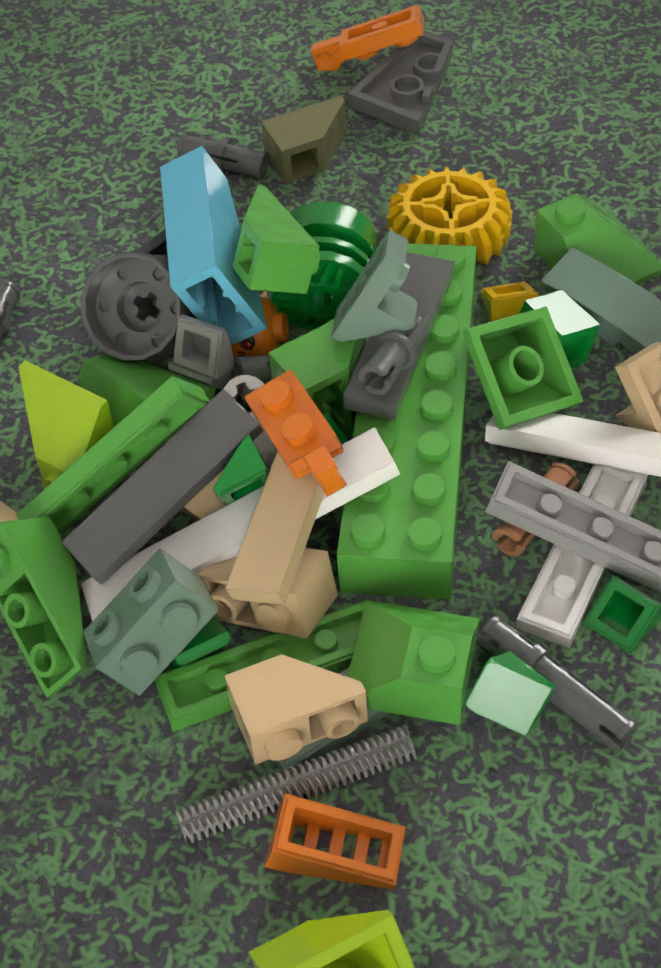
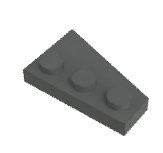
(404, 83)

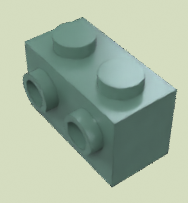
(149, 622)

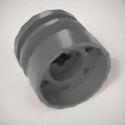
(121, 311)

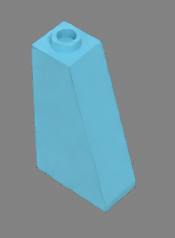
(203, 245)

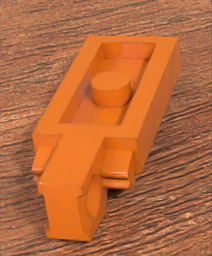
(368, 38)
(298, 430)

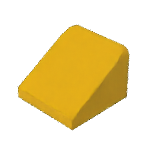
(506, 299)

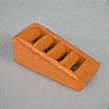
(308, 861)

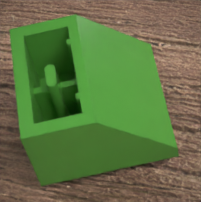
(323, 370)

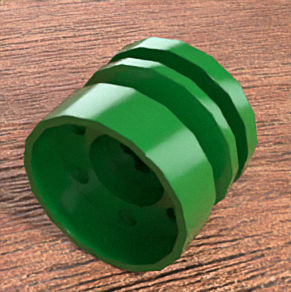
(345, 248)

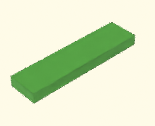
(117, 453)
(200, 687)

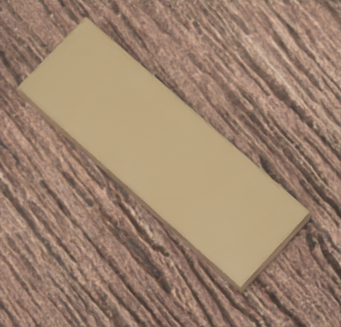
(275, 537)

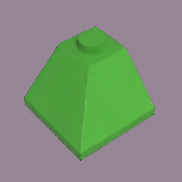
(594, 232)
(522, 367)
(414, 660)

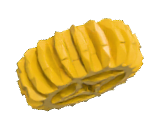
(475, 206)

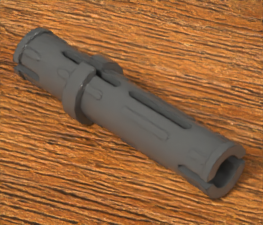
(571, 693)

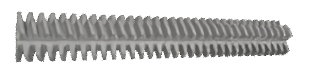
(299, 781)

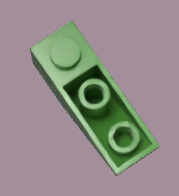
(274, 248)
(42, 600)

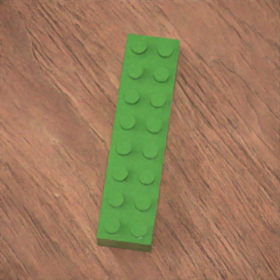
(405, 530)

